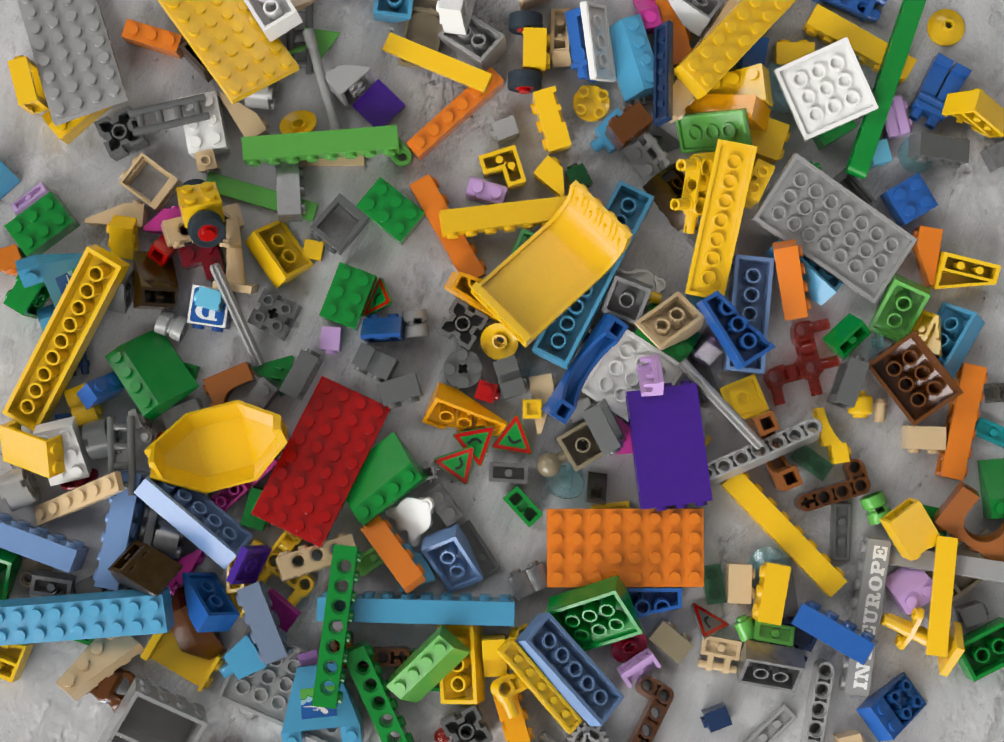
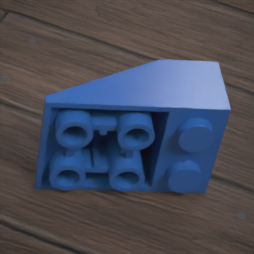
(891, 708)

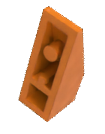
(926, 252)

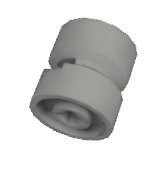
(167, 323)
(412, 330)

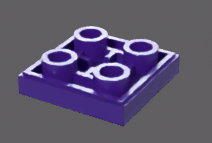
(378, 105)

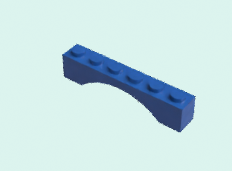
(566, 394)

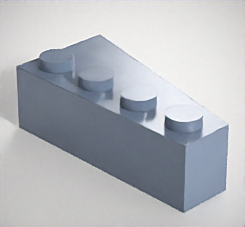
(263, 623)

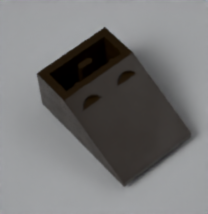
(154, 285)
(144, 569)

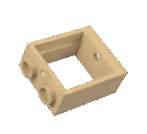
(164, 194)

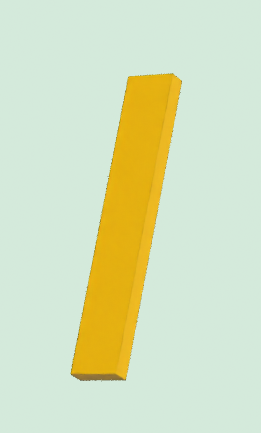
(437, 62)
(941, 596)
(539, 685)

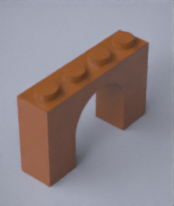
(224, 383)
(781, 472)
(951, 518)

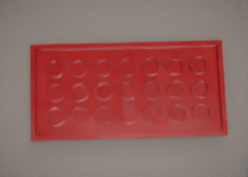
(321, 462)

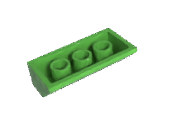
(427, 666)

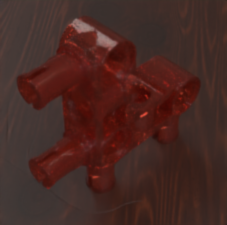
(806, 352)

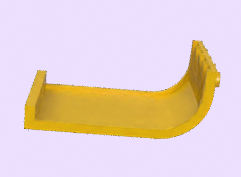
(554, 266)

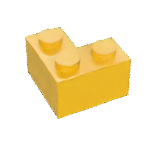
(505, 162)
(492, 662)

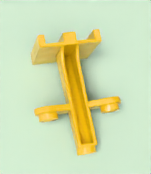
(913, 630)

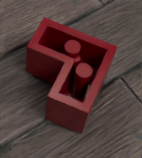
(195, 256)

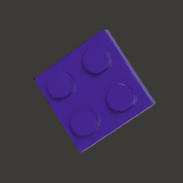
(248, 564)

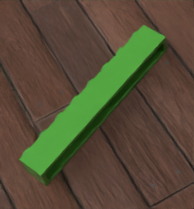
(320, 145)

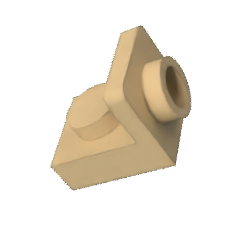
(207, 161)

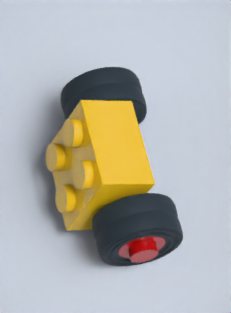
(535, 45)
(202, 212)

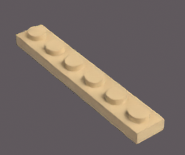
(79, 498)

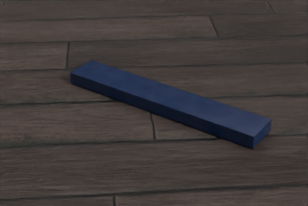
(663, 74)

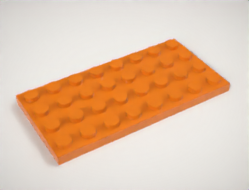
(633, 543)

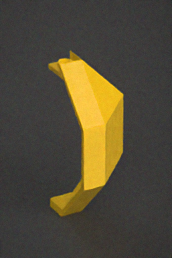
(217, 447)

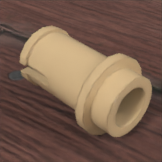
(880, 410)

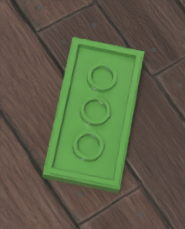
(701, 130)

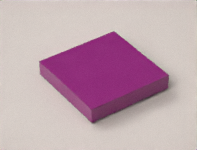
(286, 611)

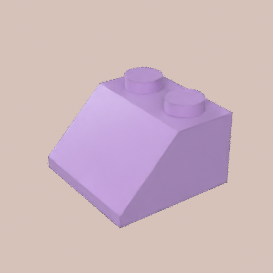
(909, 588)

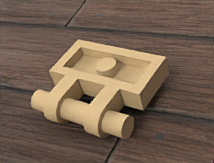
(722, 648)

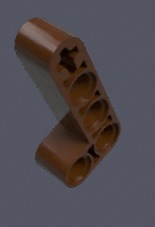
(831, 490)
(387, 649)
(653, 702)

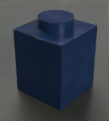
(715, 717)

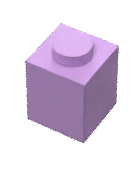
(331, 340)

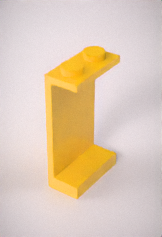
(31, 451)
(166, 651)

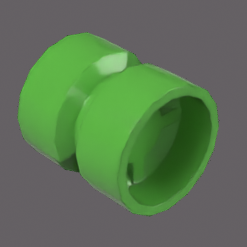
(873, 501)

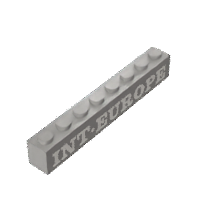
(866, 610)

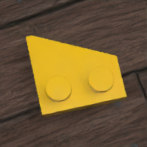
(929, 329)

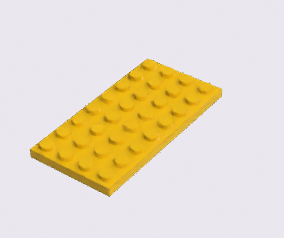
(231, 45)

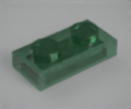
(812, 462)
(713, 584)

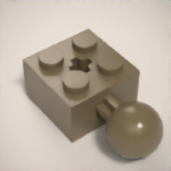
(550, 463)

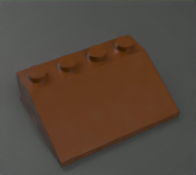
(914, 377)

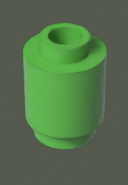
(745, 627)

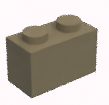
(670, 641)

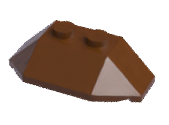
(201, 644)

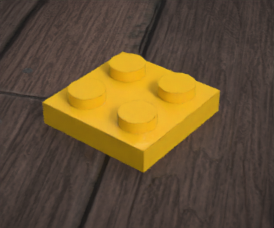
(745, 396)

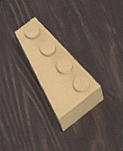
(97, 663)

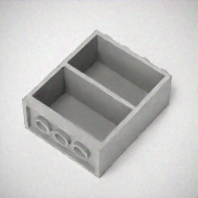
(155, 716)

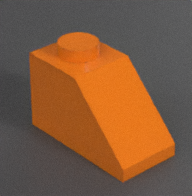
(8, 256)

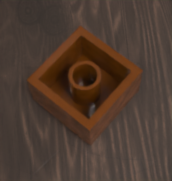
(628, 126)

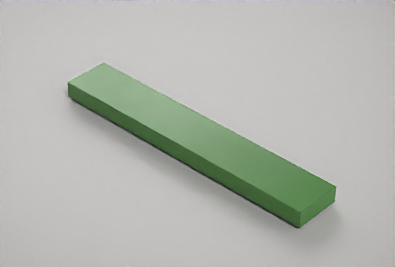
(254, 194)

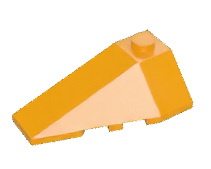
(455, 409)

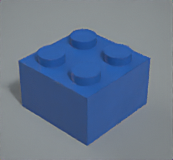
(908, 200)

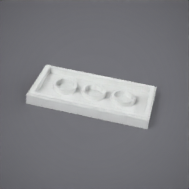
(598, 42)

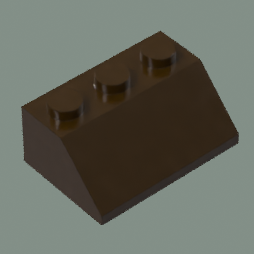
(665, 187)

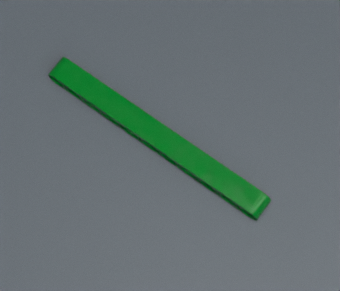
(885, 87)

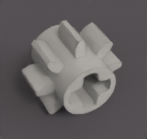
(433, 471)

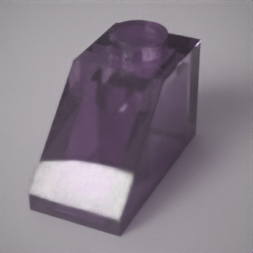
(706, 348)

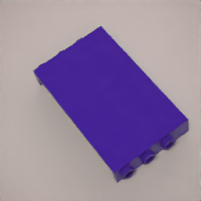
(669, 447)

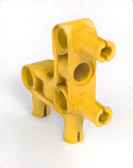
(694, 189)
(286, 542)
(511, 682)

